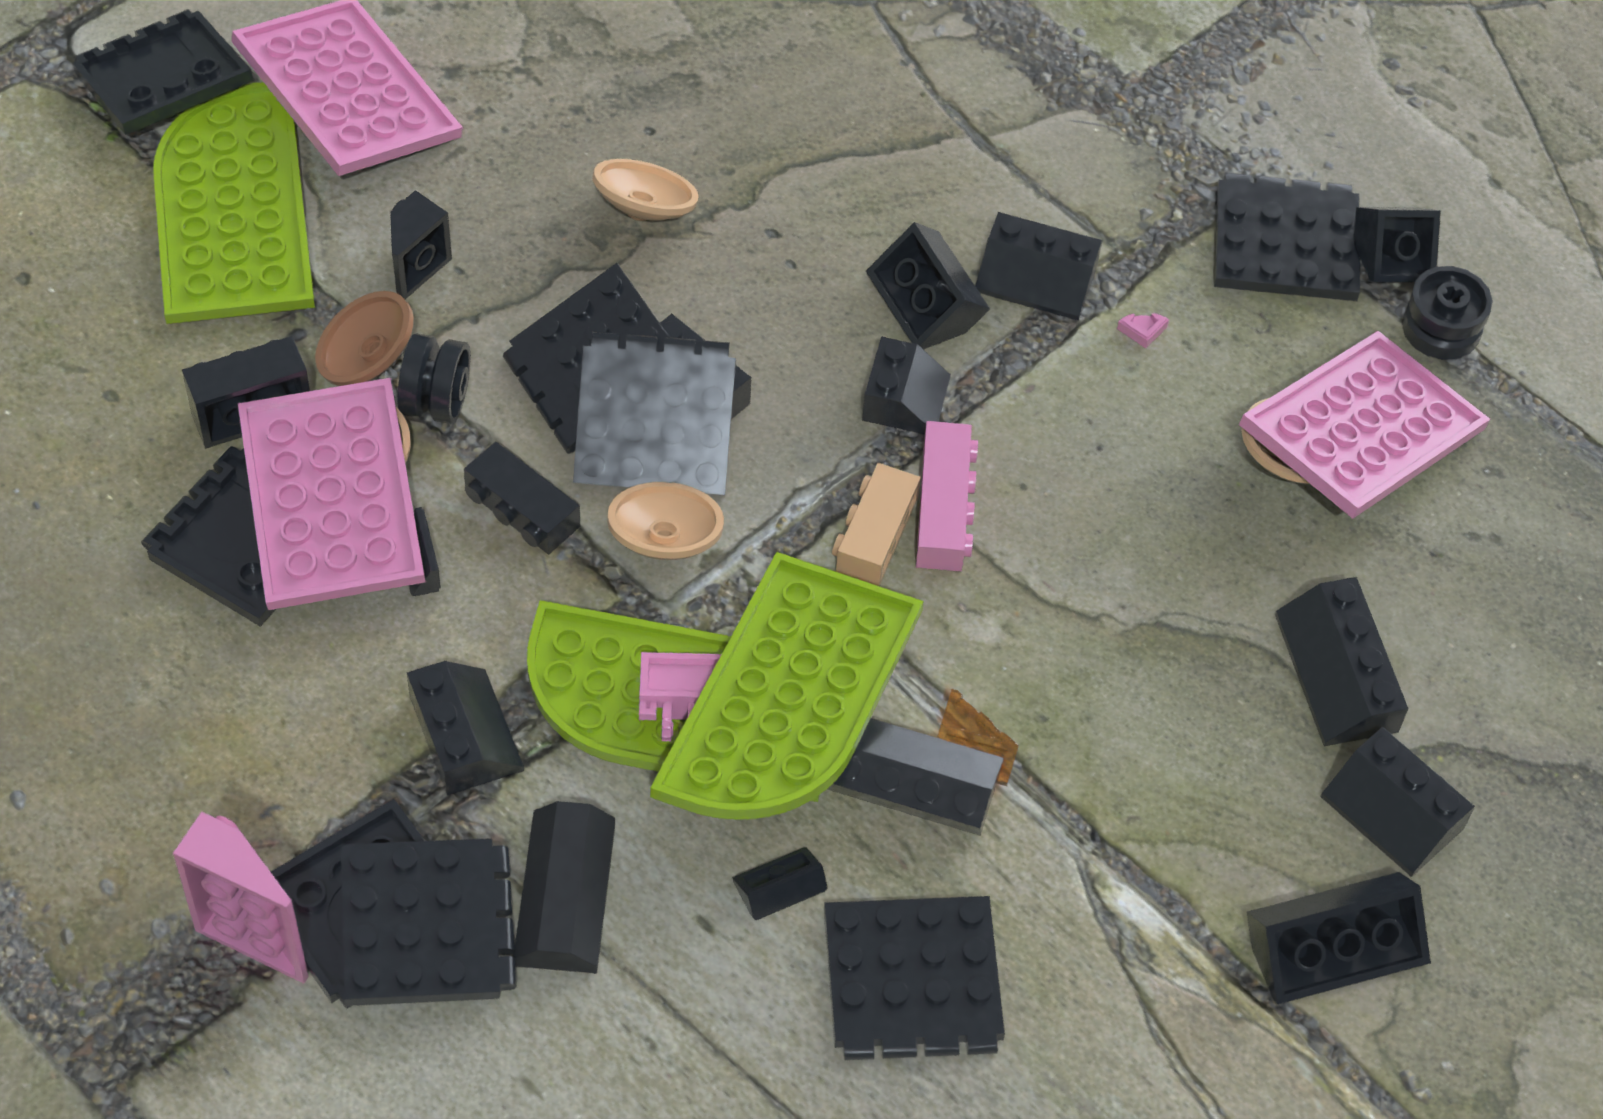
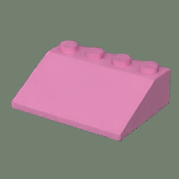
(237, 896)

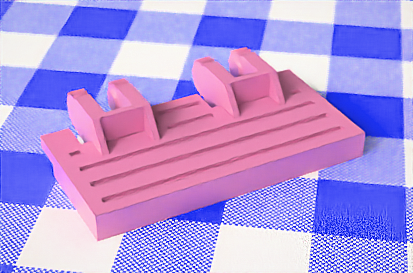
(673, 684)

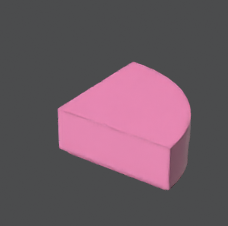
(1143, 328)

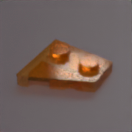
(972, 729)

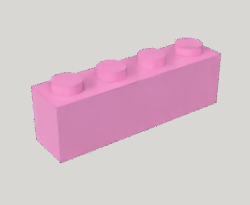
(944, 496)

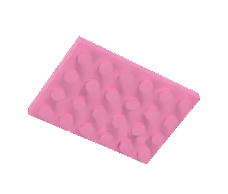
(346, 85)
(1364, 423)
(330, 494)

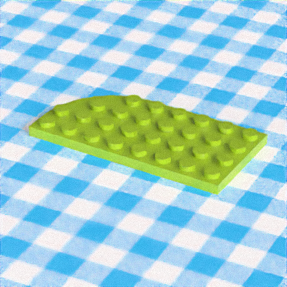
(231, 210)
(588, 679)
(788, 694)

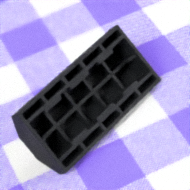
(565, 888)

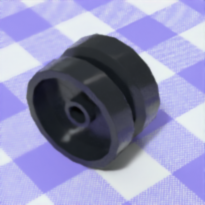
(1447, 312)
(433, 378)

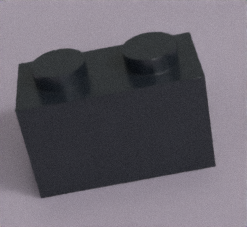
(418, 242)
(1397, 242)
(904, 387)

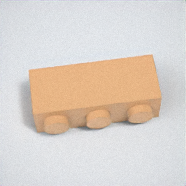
(876, 523)

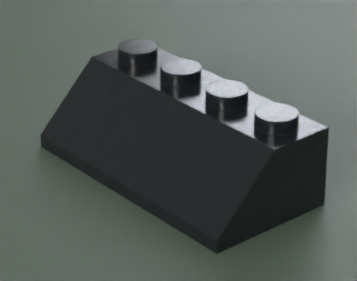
(1341, 663)
(921, 776)
(1340, 937)

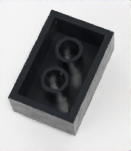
(241, 377)

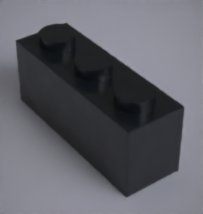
(521, 498)

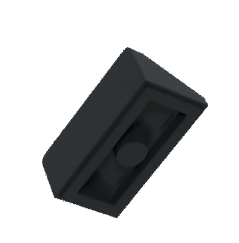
(429, 561)
(781, 883)

